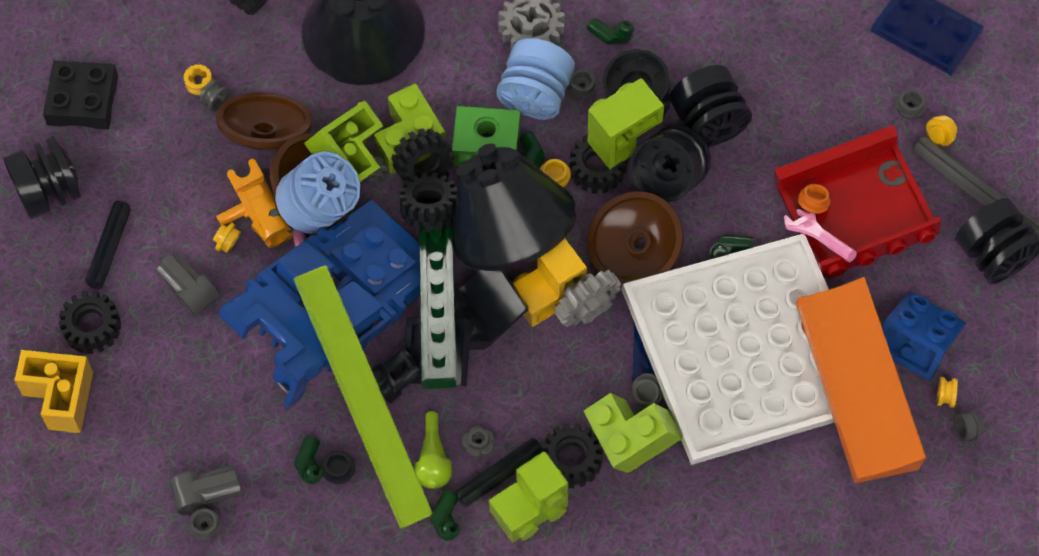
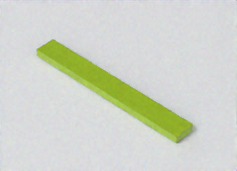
(363, 396)

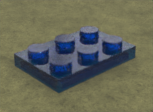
(928, 31)

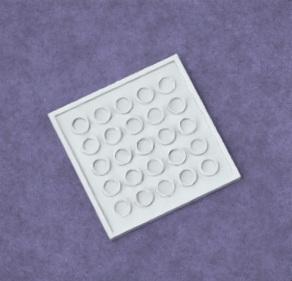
(734, 346)

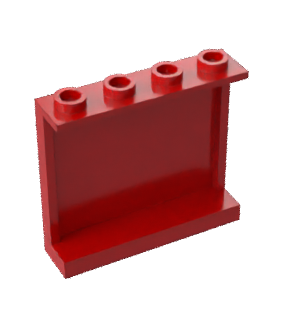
(862, 208)

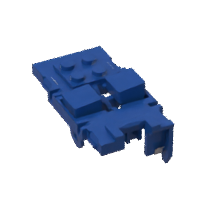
(377, 281)

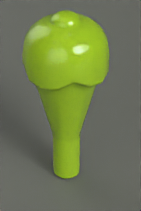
(433, 466)

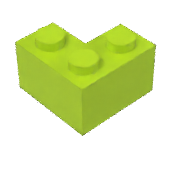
(409, 113)
(621, 119)
(346, 136)
(631, 438)
(533, 499)

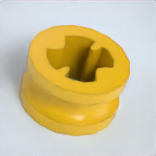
(189, 78)
(947, 392)

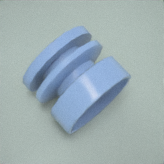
(536, 78)
(317, 192)

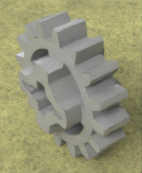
(532, 20)
(588, 298)

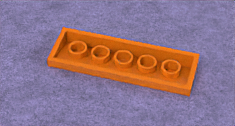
(861, 382)

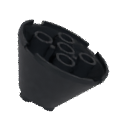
(363, 38)
(507, 210)

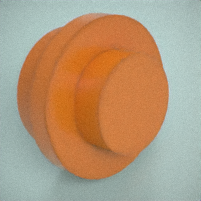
(814, 198)

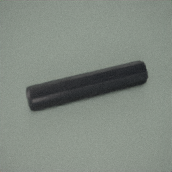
(108, 244)
(498, 472)

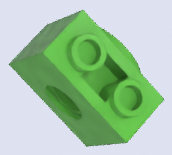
(476, 121)

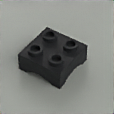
(80, 94)

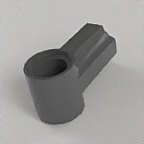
(190, 288)
(198, 490)

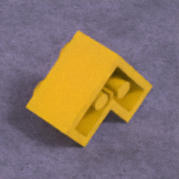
(547, 283)
(63, 384)

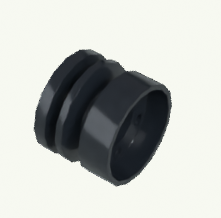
(638, 64)
(711, 104)
(658, 174)
(42, 177)
(999, 240)

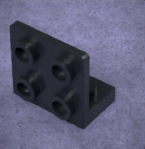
(491, 304)

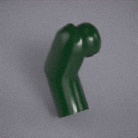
(611, 35)
(533, 149)
(730, 244)
(305, 462)
(442, 518)

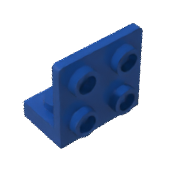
(920, 334)

